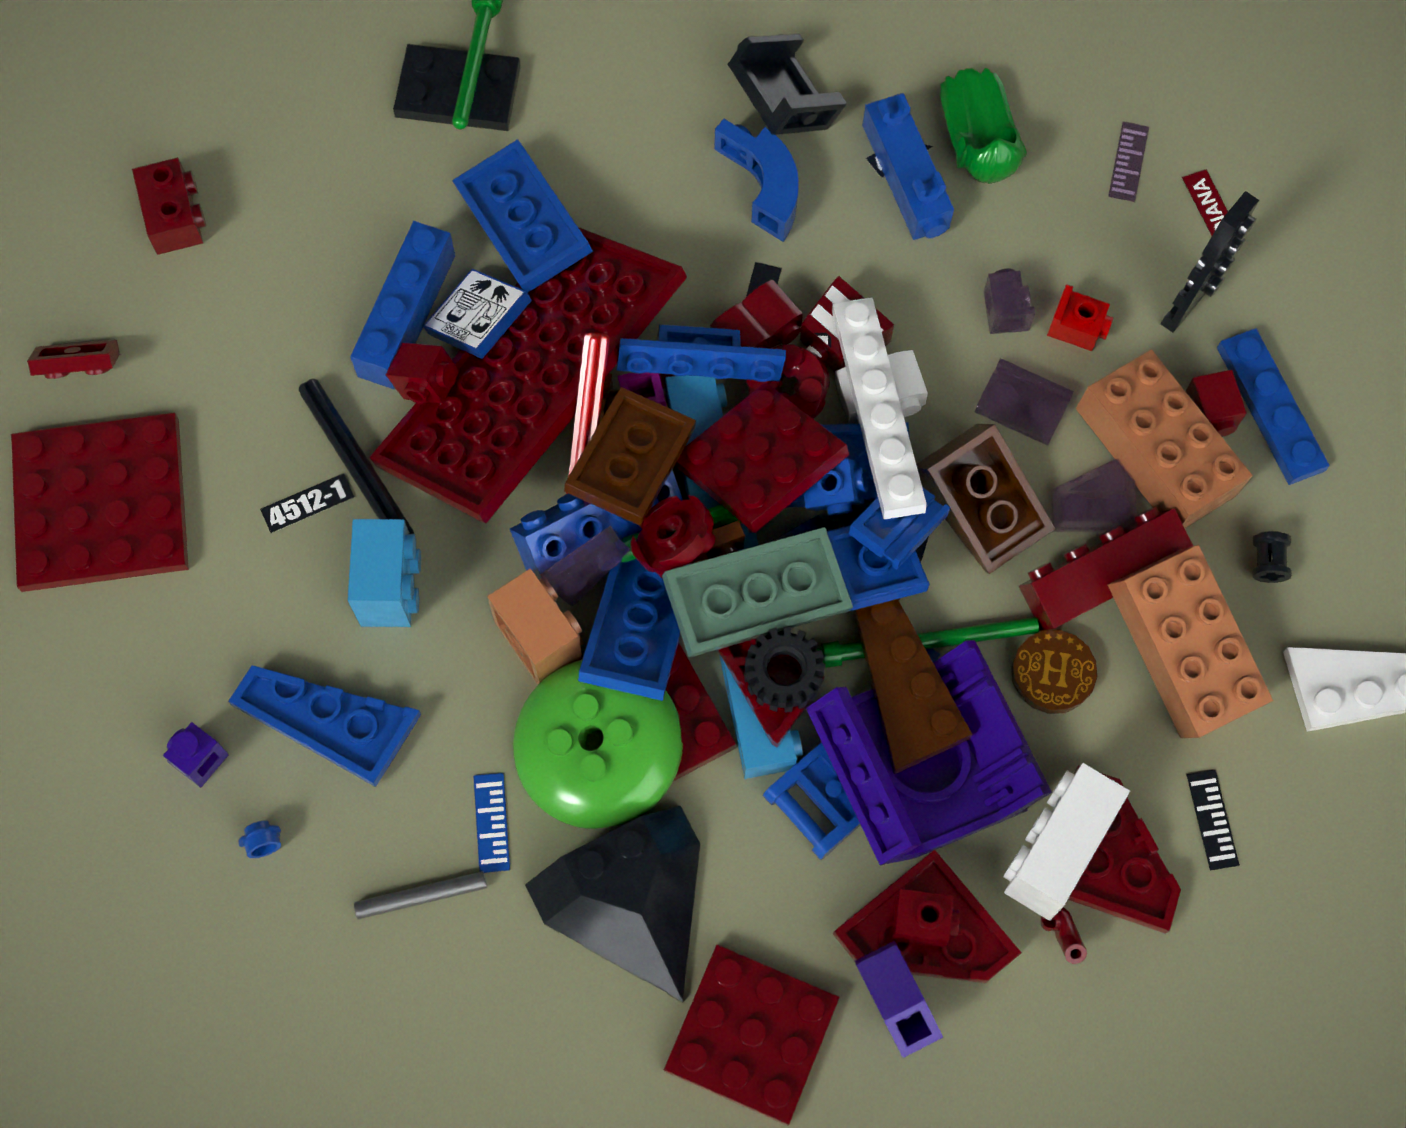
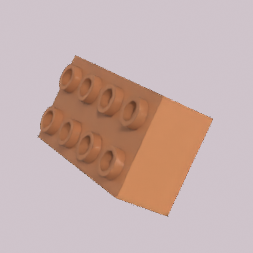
(1163, 439)
(1190, 642)

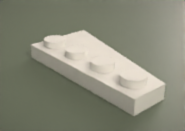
(1346, 685)

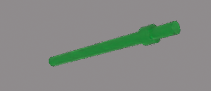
(836, 653)

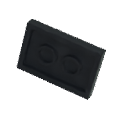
(433, 80)

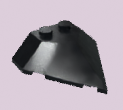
(628, 897)

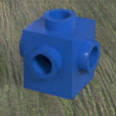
(838, 498)

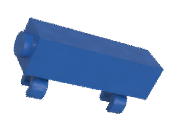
(908, 167)

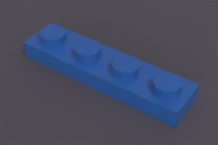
(1273, 407)

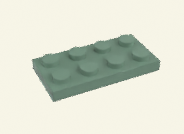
(756, 591)

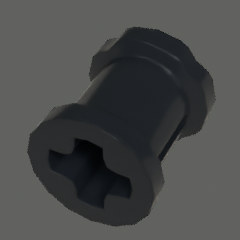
(1272, 557)

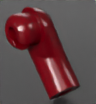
(1067, 936)

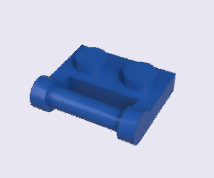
(821, 784)

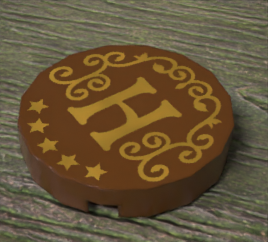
(1054, 671)

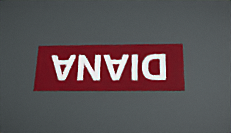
(1206, 198)

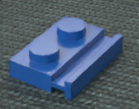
(897, 536)

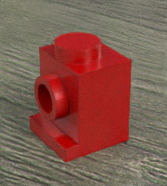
(1080, 319)

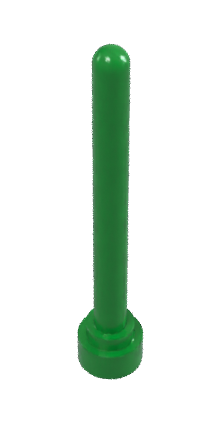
(484, 12)

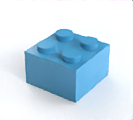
(383, 573)

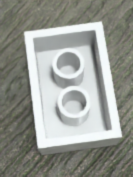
(1064, 840)

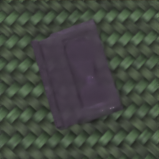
(1024, 401)

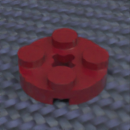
(811, 378)
(693, 534)

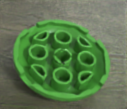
(601, 785)

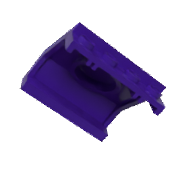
(947, 794)

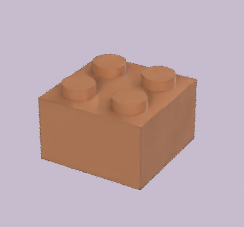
(535, 625)

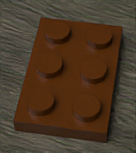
(630, 456)

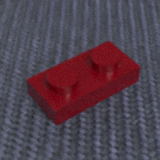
(59, 360)

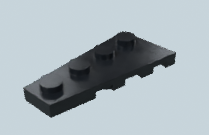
(1215, 260)

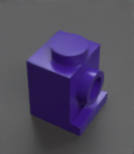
(191, 749)

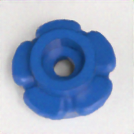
(260, 839)

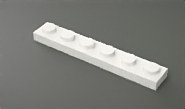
(878, 409)

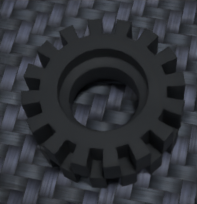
(784, 644)

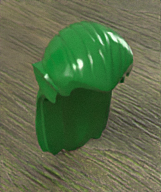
(981, 125)

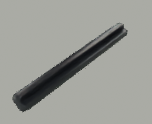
(350, 452)

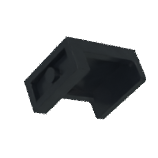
(780, 86)

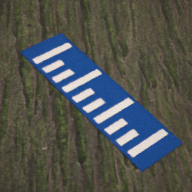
(491, 823)

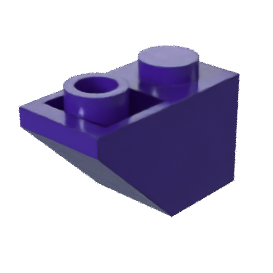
(898, 999)

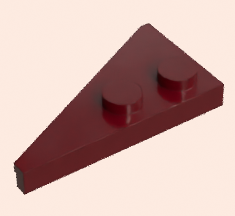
(782, 670)

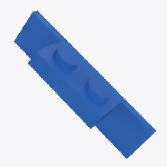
(700, 353)

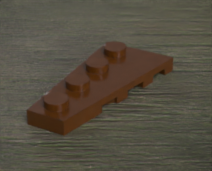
(910, 694)

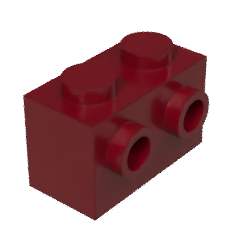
(168, 205)

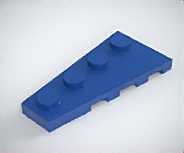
(339, 726)

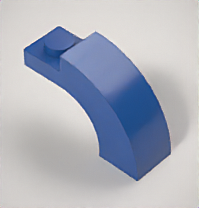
(771, 166)

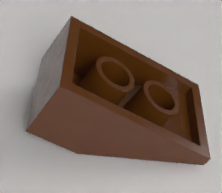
(987, 494)

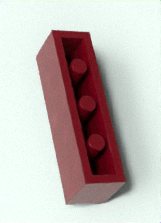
(1083, 579)

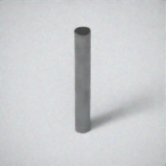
(420, 895)

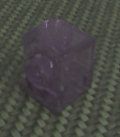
(1007, 302)

